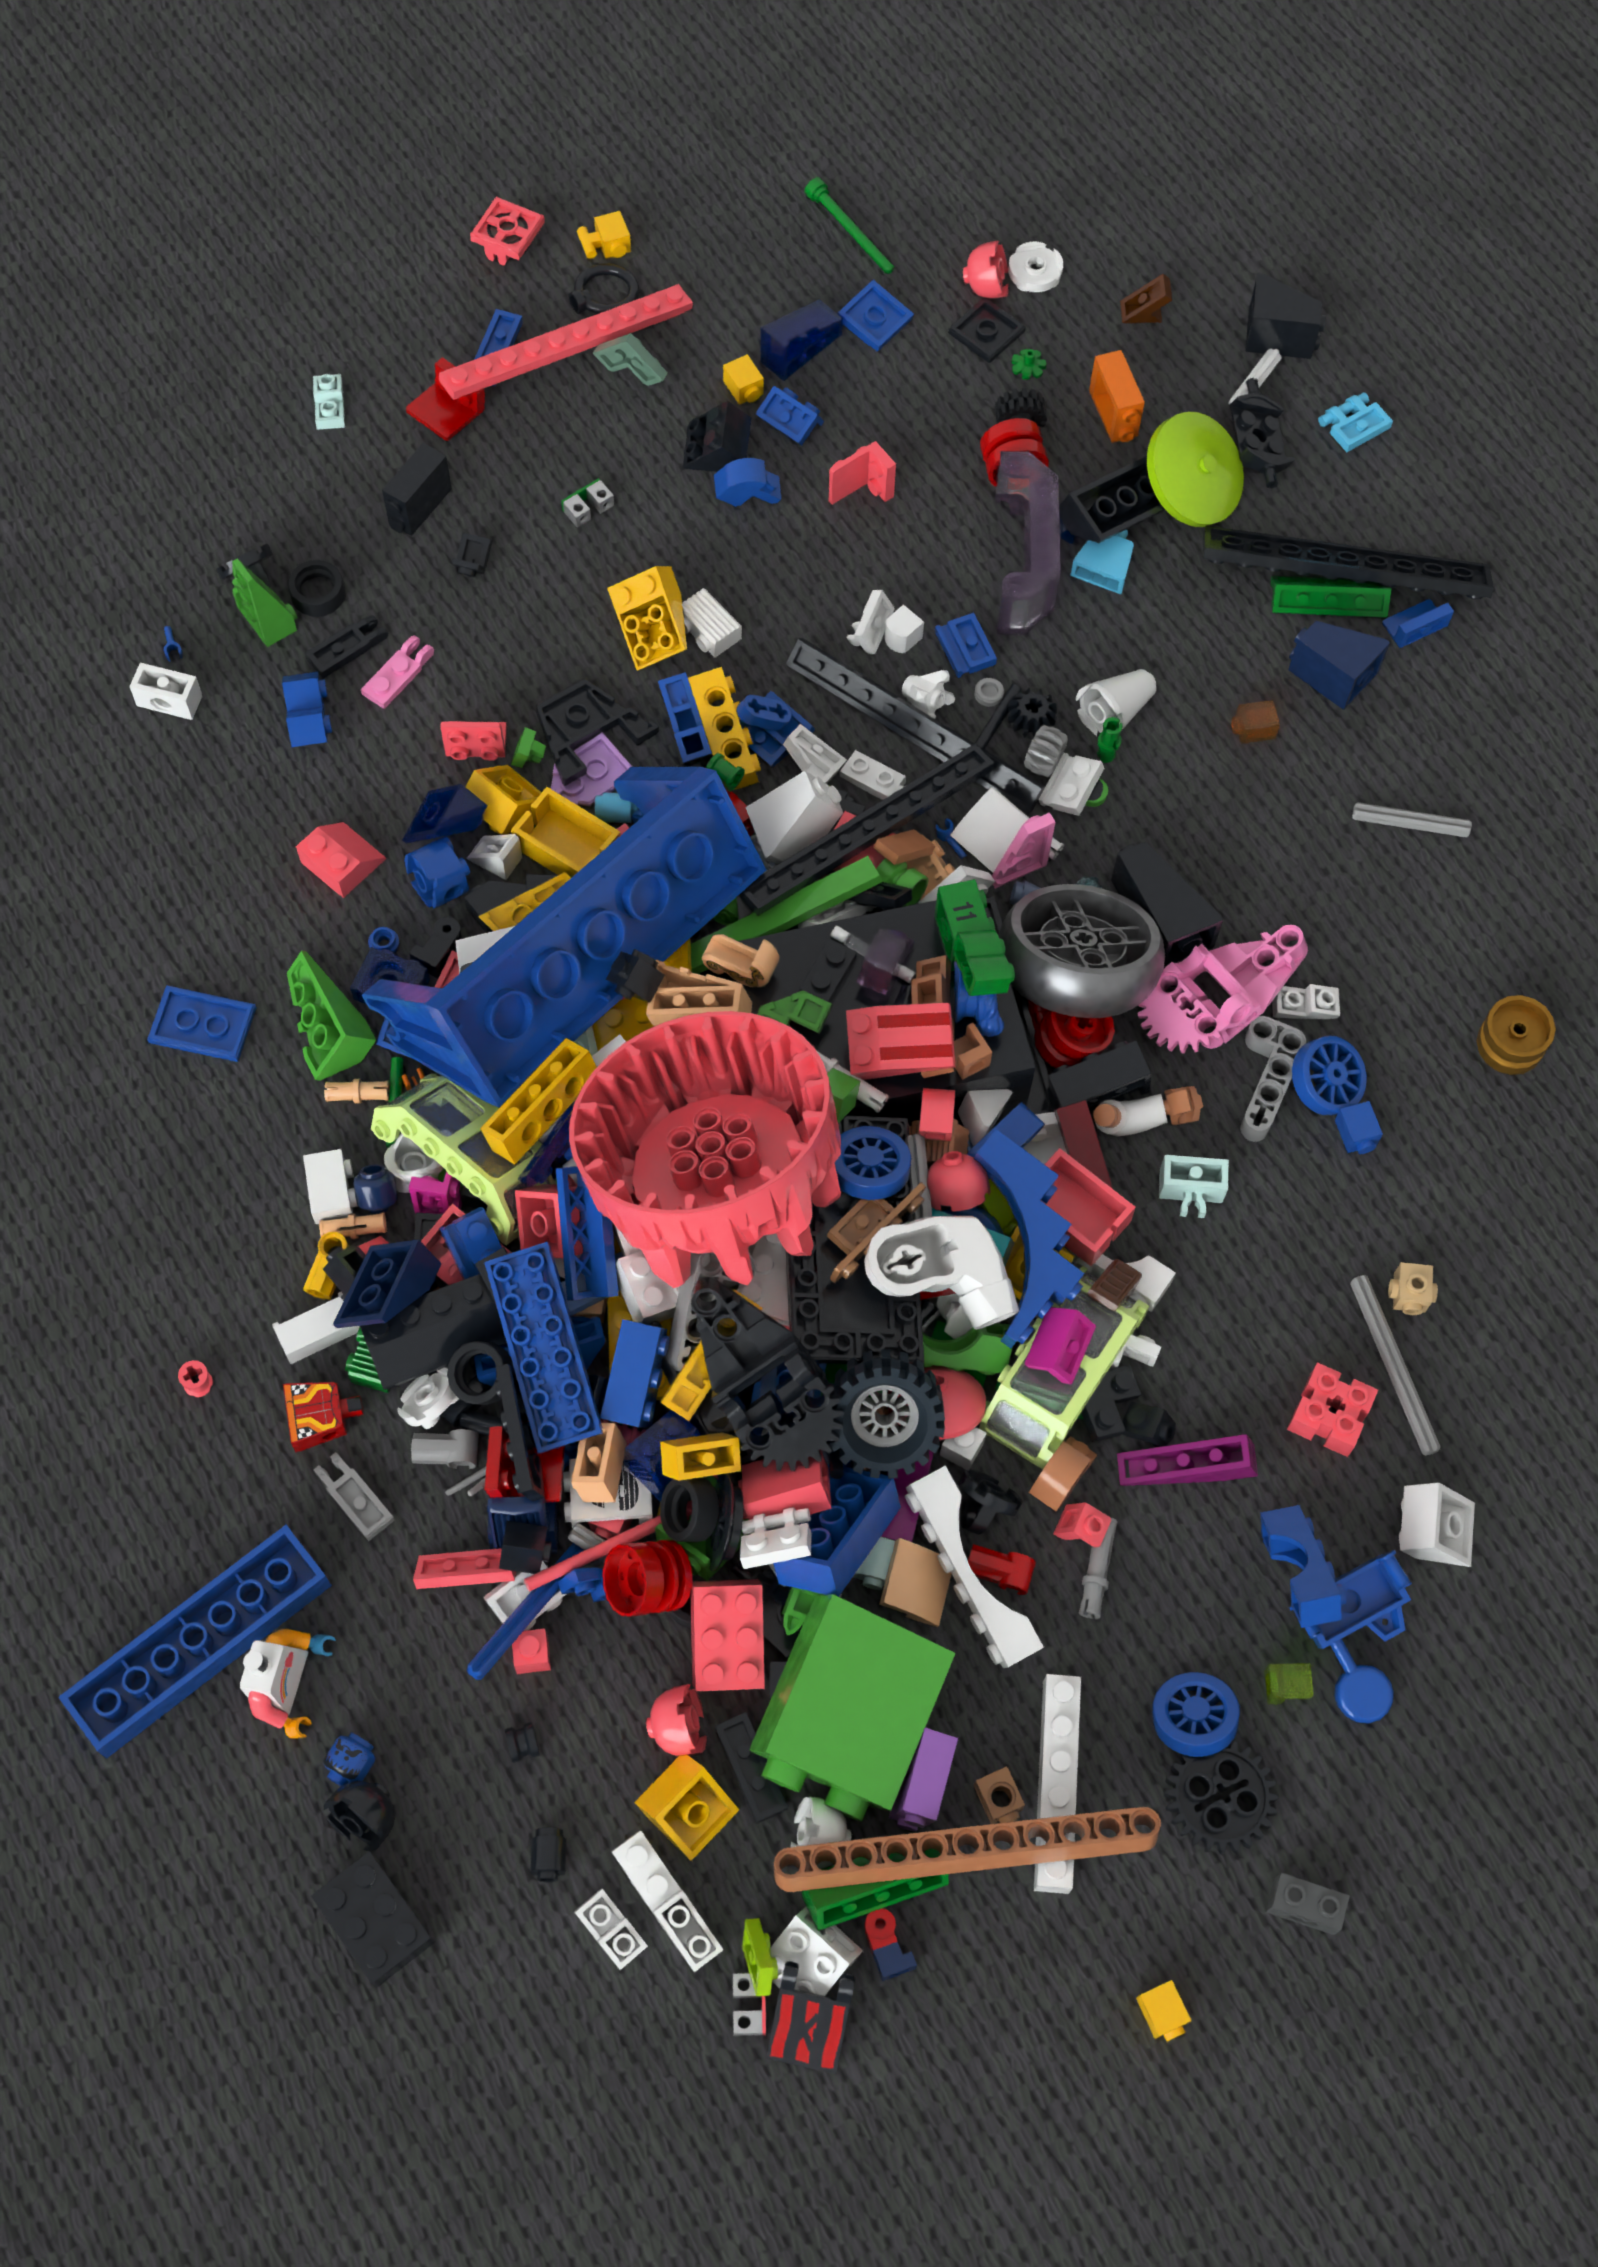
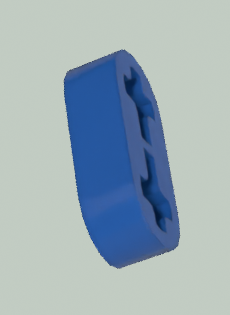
(763, 712)

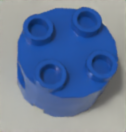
(437, 872)

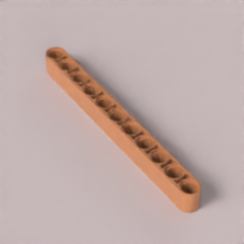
(980, 1837)

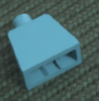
(1104, 562)

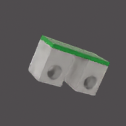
(596, 493)

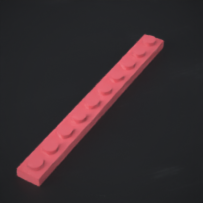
(564, 342)

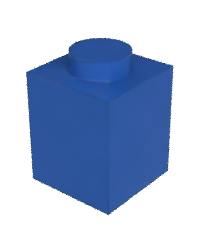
(1359, 1128)

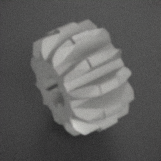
(1045, 751)

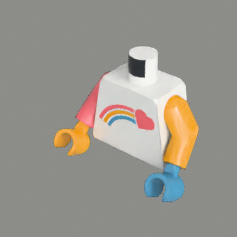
(274, 1675)

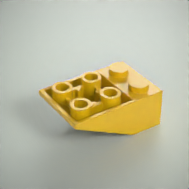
(650, 615)

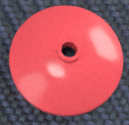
(962, 1400)

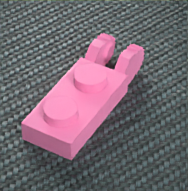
(397, 673)

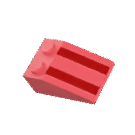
(900, 1039)

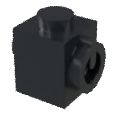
(635, 976)

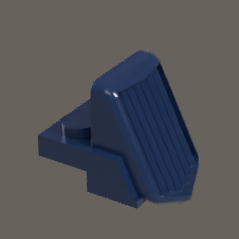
(524, 1511)

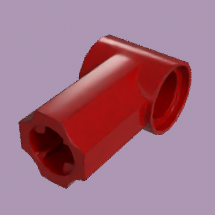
(1007, 1570)

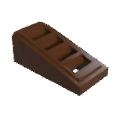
(1115, 1285)

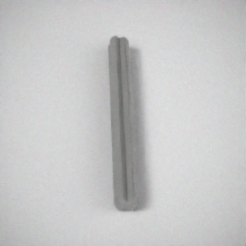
(1395, 1365)

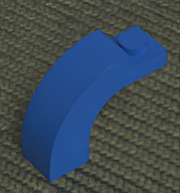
(684, 717)

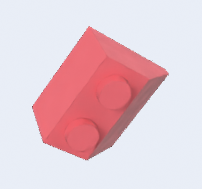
(339, 856)

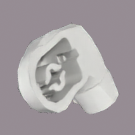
(942, 1255)

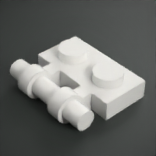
(775, 1545)

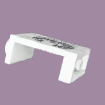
(632, 1501)

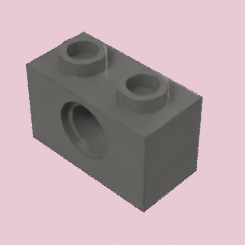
(1307, 1903)

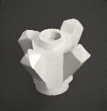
(928, 691)

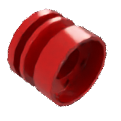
(647, 1577)

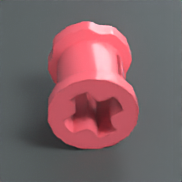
(185, 1376)

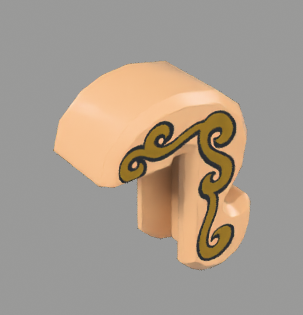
(740, 961)

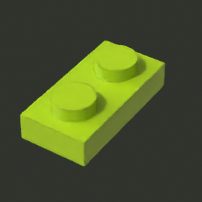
(757, 1954)

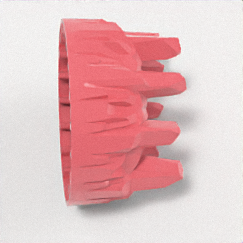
(709, 1140)

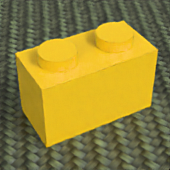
(700, 1456)

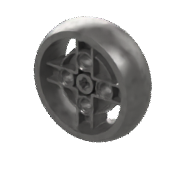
(1082, 950)

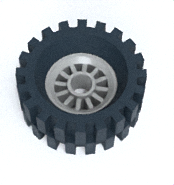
(902, 1444)

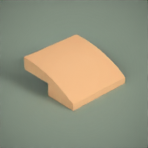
(915, 1583)

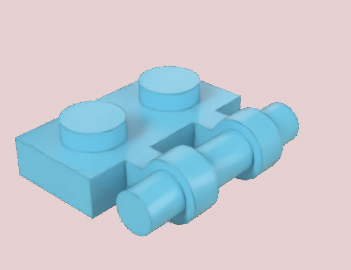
(1359, 427)

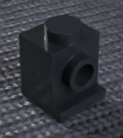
(344, 1266)

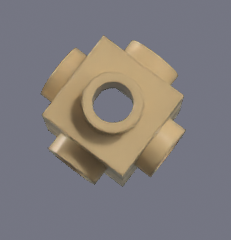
(1413, 1288)

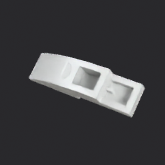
(667, 1901)

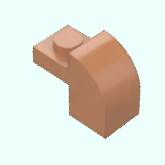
(1062, 1473)

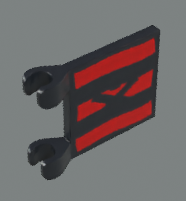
(809, 2026)

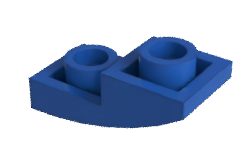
(583, 1582)

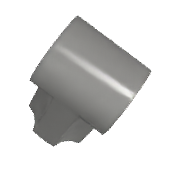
(453, 1449)

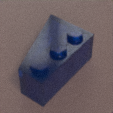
(798, 338)

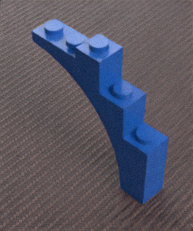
(1025, 1185)

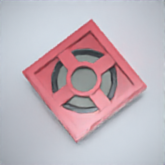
(509, 230)

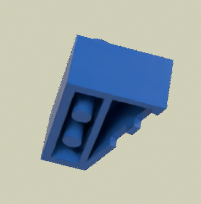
(635, 1374)

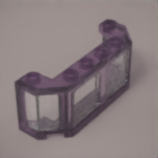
(1032, 492)

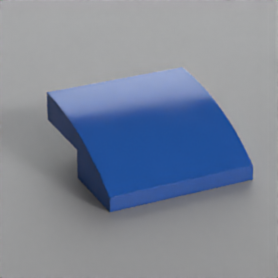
(768, 742)

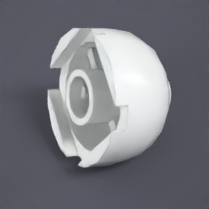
(820, 1825)

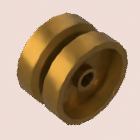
(1515, 1035)

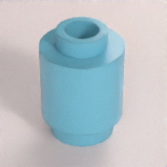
(613, 809)

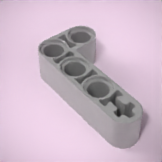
(1270, 1083)
(684, 1312)

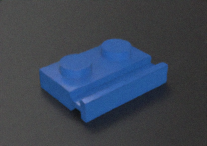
(966, 645)
(470, 1241)

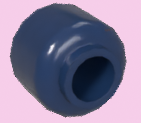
(375, 1189)

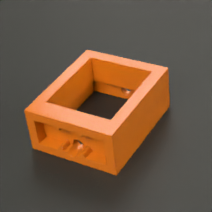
(1116, 396)

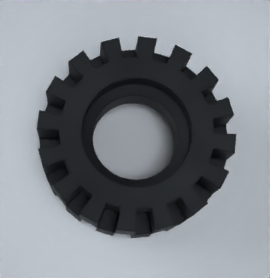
(1021, 405)

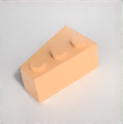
(690, 993)

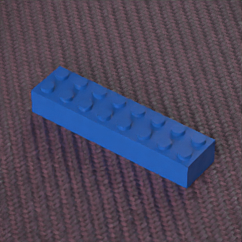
(194, 1642)

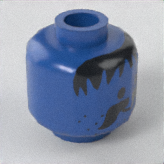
(349, 1759)

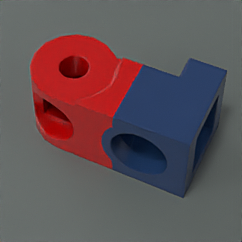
(884, 1945)

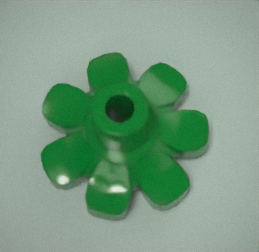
(1028, 363)

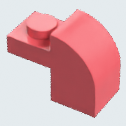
(937, 1114)

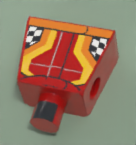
(317, 1413)

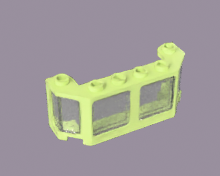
(447, 1128)
(1037, 1410)

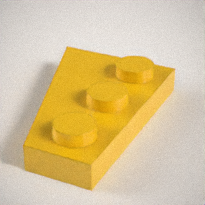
(517, 908)

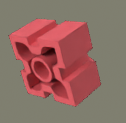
(1313, 1413)

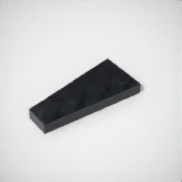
(528, 1466)

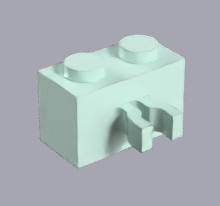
(1193, 1180)

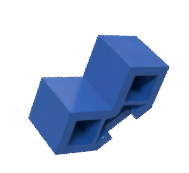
(305, 709)

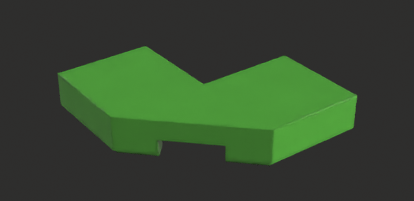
(800, 1008)

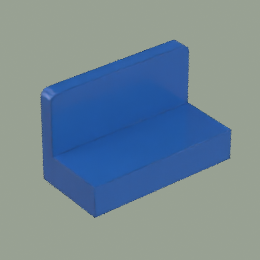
(1417, 622)

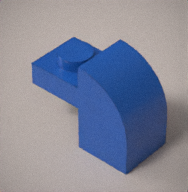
(745, 479)

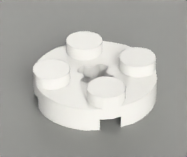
(1031, 279)
(427, 1399)

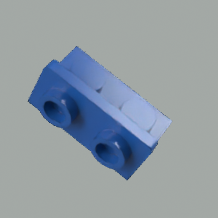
(788, 415)

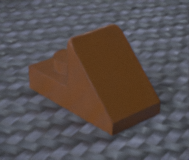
(1146, 302)

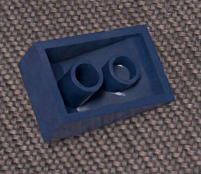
(388, 1283)

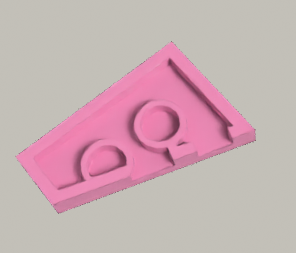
(1027, 851)

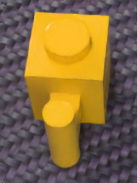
(609, 234)

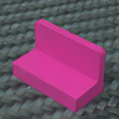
(1061, 1343)

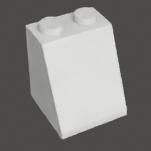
(794, 816)

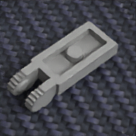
(356, 1499)

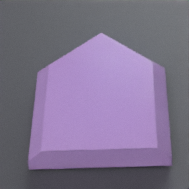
(603, 767)

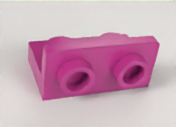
(433, 1196)

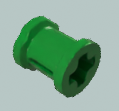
(728, 773)

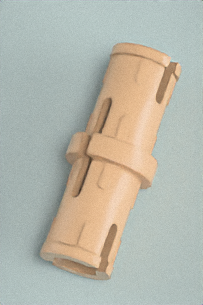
(357, 1091)
(374, 1224)

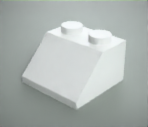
(1437, 1524)

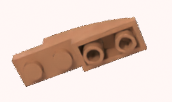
(932, 986)

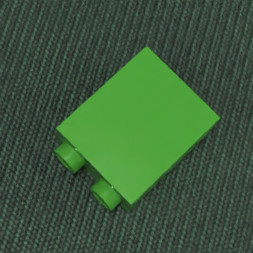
(850, 1706)

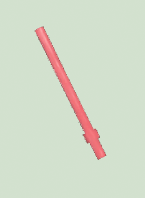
(595, 1552)

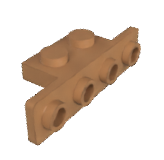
(862, 1222)

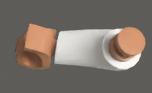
(1143, 1114)

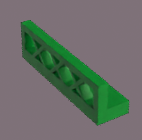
(1329, 597)

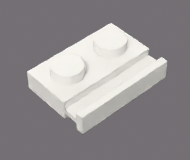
(1071, 784)

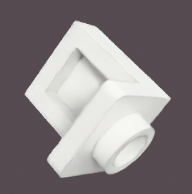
(1140, 1349)

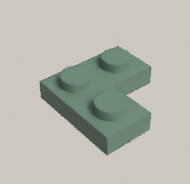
(630, 353)

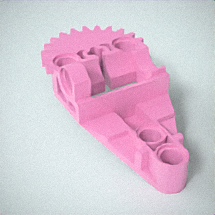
(1238, 972)

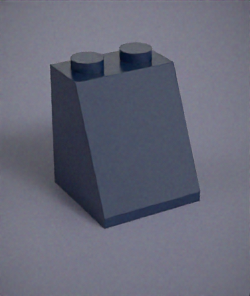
(1337, 660)

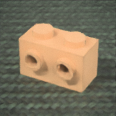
(599, 1465)

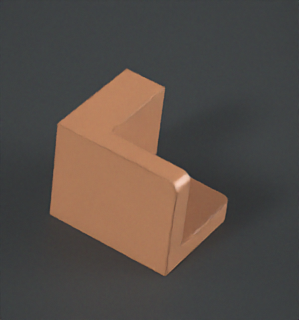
(971, 1052)

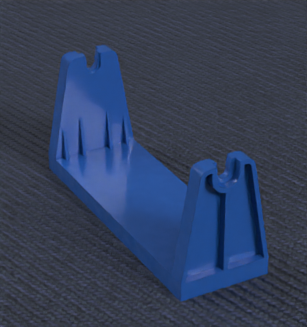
(551, 969)

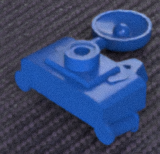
(1372, 1594)

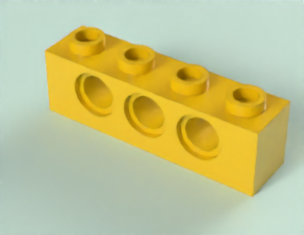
(715, 686)
(539, 1101)

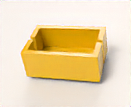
(563, 835)

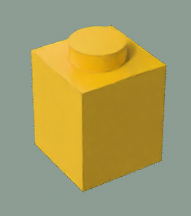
(743, 380)
(1164, 2011)

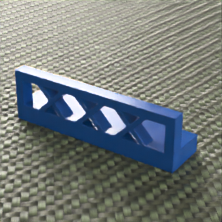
(594, 1233)

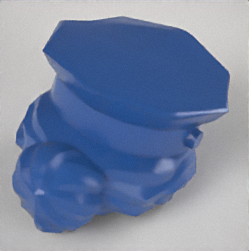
(981, 1007)

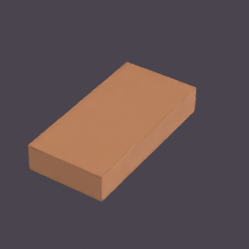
(904, 847)

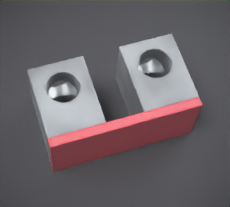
(756, 2018)

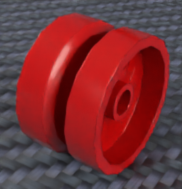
(1011, 435)
(1069, 1039)

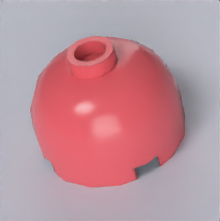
(987, 270)
(957, 1182)
(676, 1721)

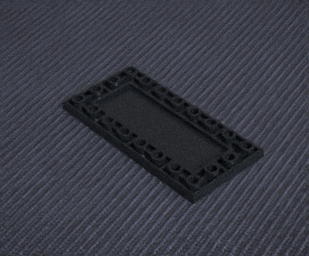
(852, 1314)

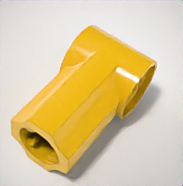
(318, 1282)

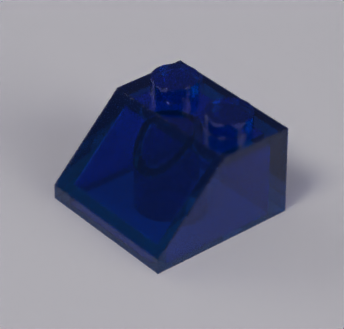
(446, 813)
(644, 1453)

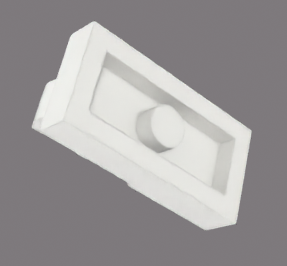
(872, 624)

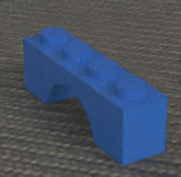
(1313, 1591)

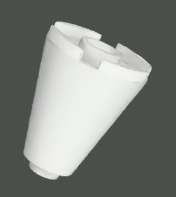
(1115, 697)

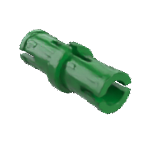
(1109, 739)

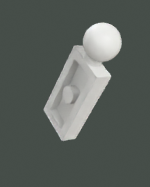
(872, 776)

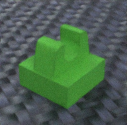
(528, 749)

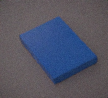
(202, 1023)

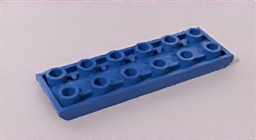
(543, 1347)

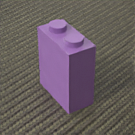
(924, 1782)

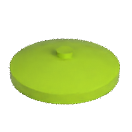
(1195, 469)

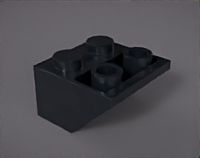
(717, 438)

